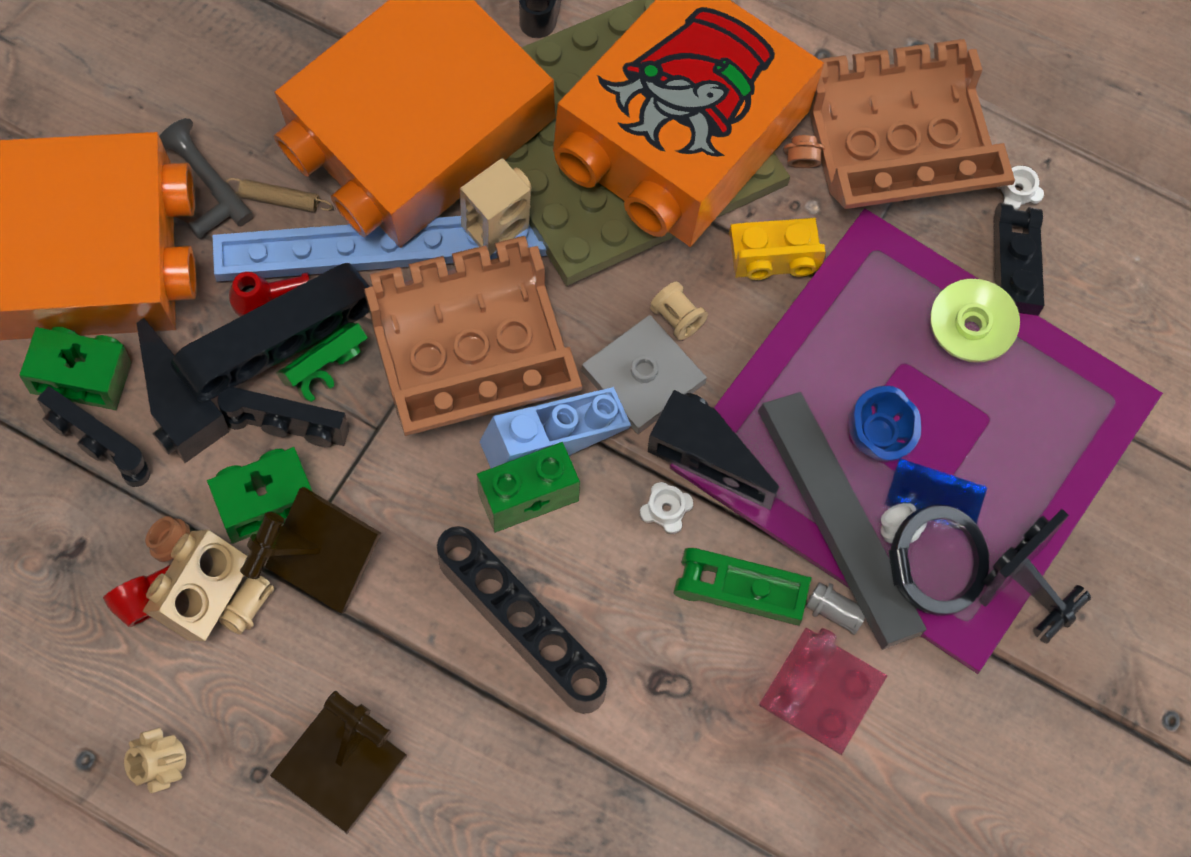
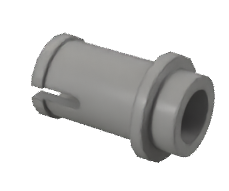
(835, 608)

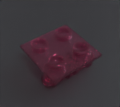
(823, 690)

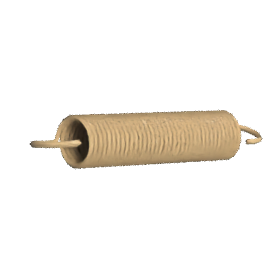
(279, 195)

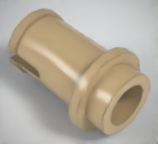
(245, 604)

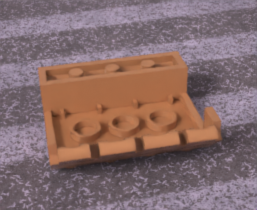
(905, 126)
(469, 336)

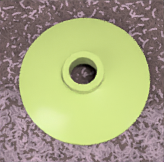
(980, 303)

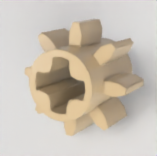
(155, 760)

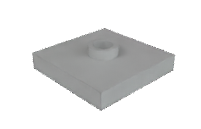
(644, 371)

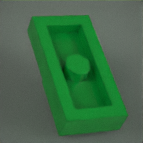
(339, 346)

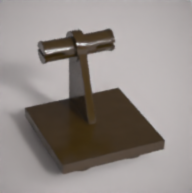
(315, 549)
(340, 762)

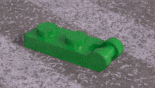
(743, 586)

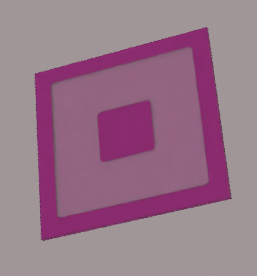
(1027, 425)

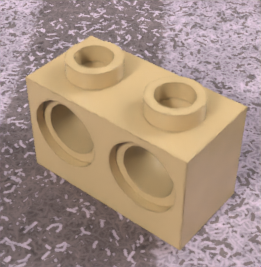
(495, 205)
(206, 593)

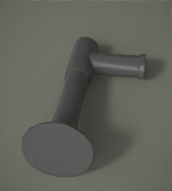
(179, 140)

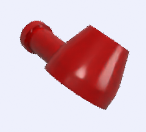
(263, 292)
(130, 599)

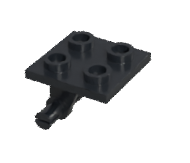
(1017, 565)

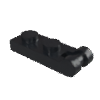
(1019, 256)
(283, 416)
(94, 436)

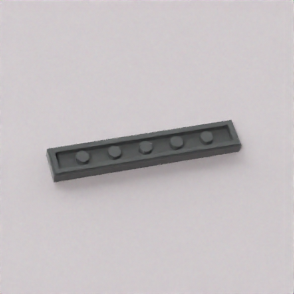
(841, 519)

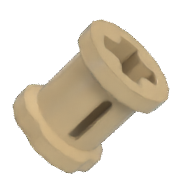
(678, 310)

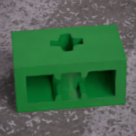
(76, 366)
(528, 487)
(237, 497)

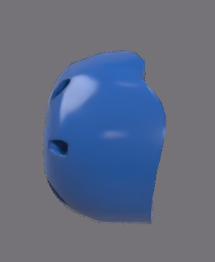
(878, 432)

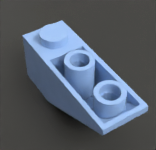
(573, 420)

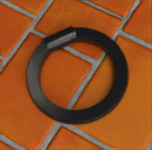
(901, 567)

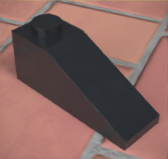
(181, 419)
(703, 443)

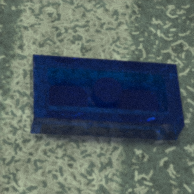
(927, 487)

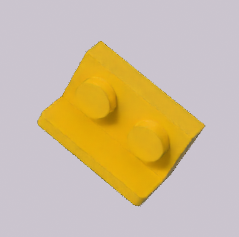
(776, 248)

